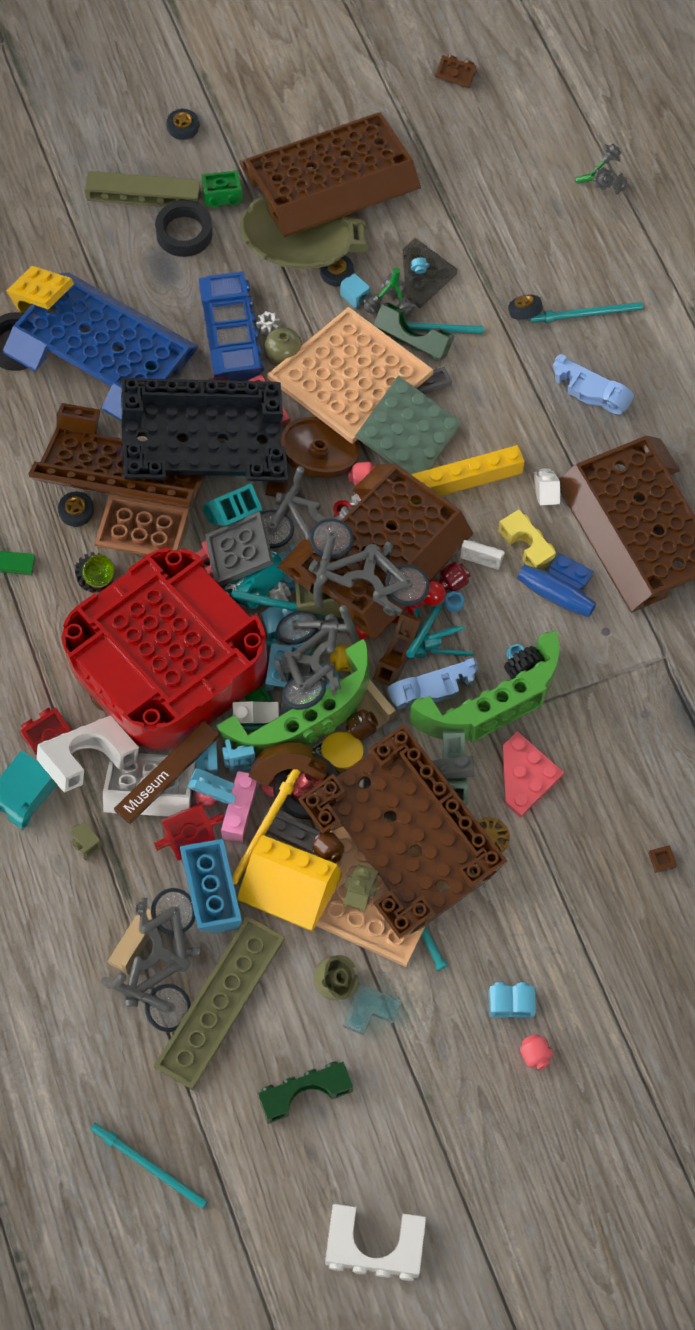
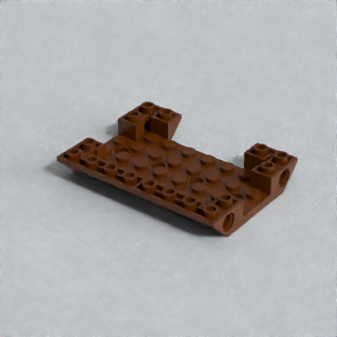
(337, 183)
(623, 529)
(424, 538)
(427, 817)

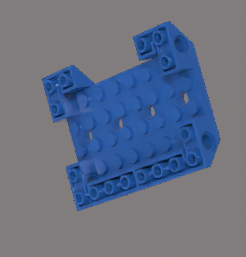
(110, 326)

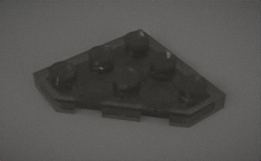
(424, 285)

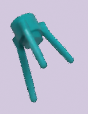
(433, 640)

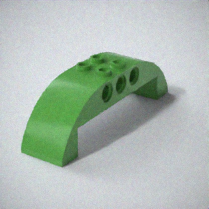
(310, 723)

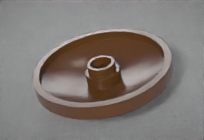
(318, 448)

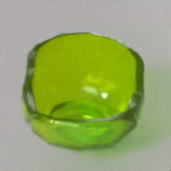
(98, 571)

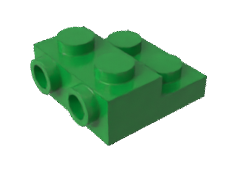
(222, 188)

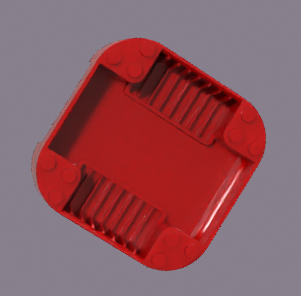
(165, 648)

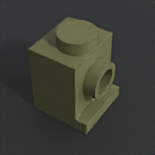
(85, 840)

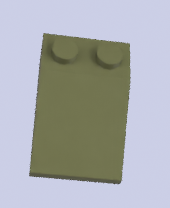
(306, 602)

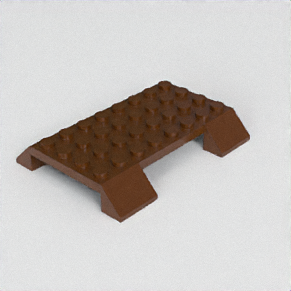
(94, 463)

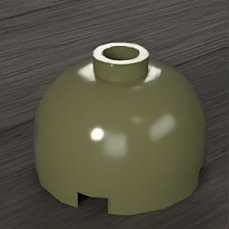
(281, 345)
(336, 978)

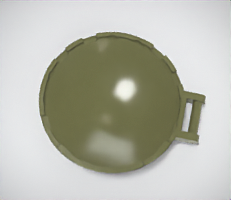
(305, 249)

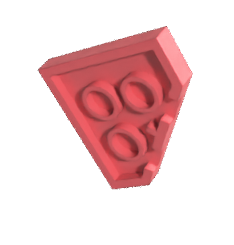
(526, 774)

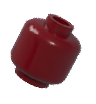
(454, 576)

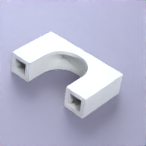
(102, 735)
(402, 1261)

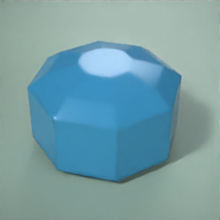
(454, 601)

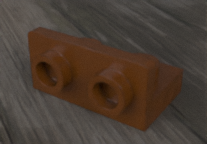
(456, 71)

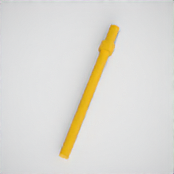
(285, 789)

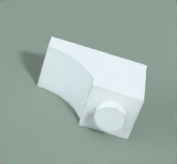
(256, 712)

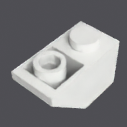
(547, 487)

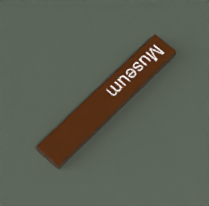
(166, 772)

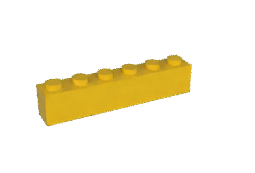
(472, 471)

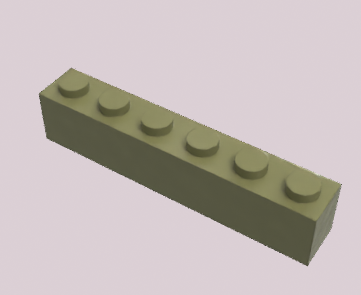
(140, 189)

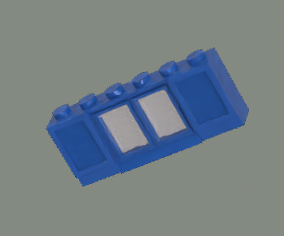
(230, 326)

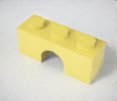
(519, 528)

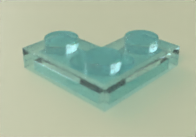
(369, 1003)

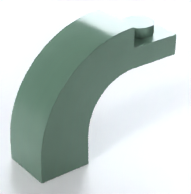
(454, 748)

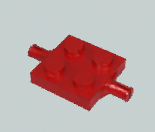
(187, 828)

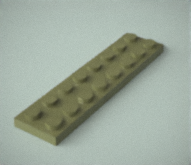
(219, 1003)

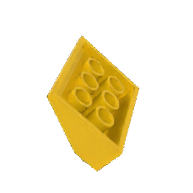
(288, 883)

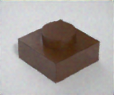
(277, 487)
(662, 859)

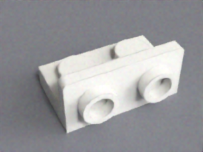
(482, 554)

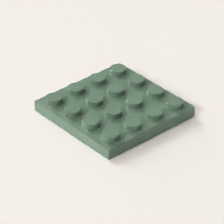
(408, 428)

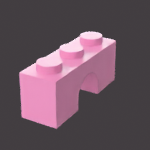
(237, 814)

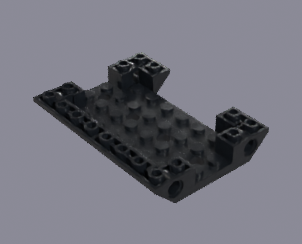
(202, 414)

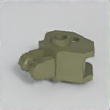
(361, 887)

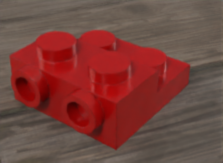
(43, 729)

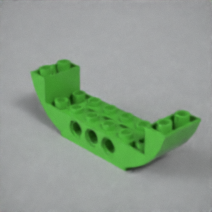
(496, 706)

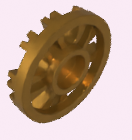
(493, 833)

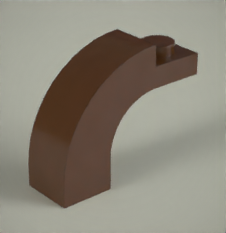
(395, 657)
(286, 756)

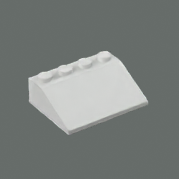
(122, 781)

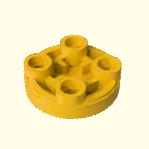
(342, 750)

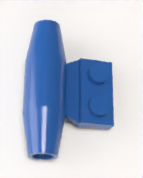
(561, 584)

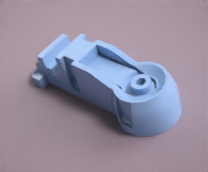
(592, 387)
(438, 684)

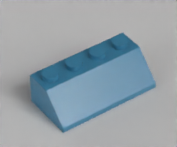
(211, 886)

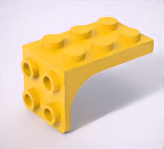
(38, 288)

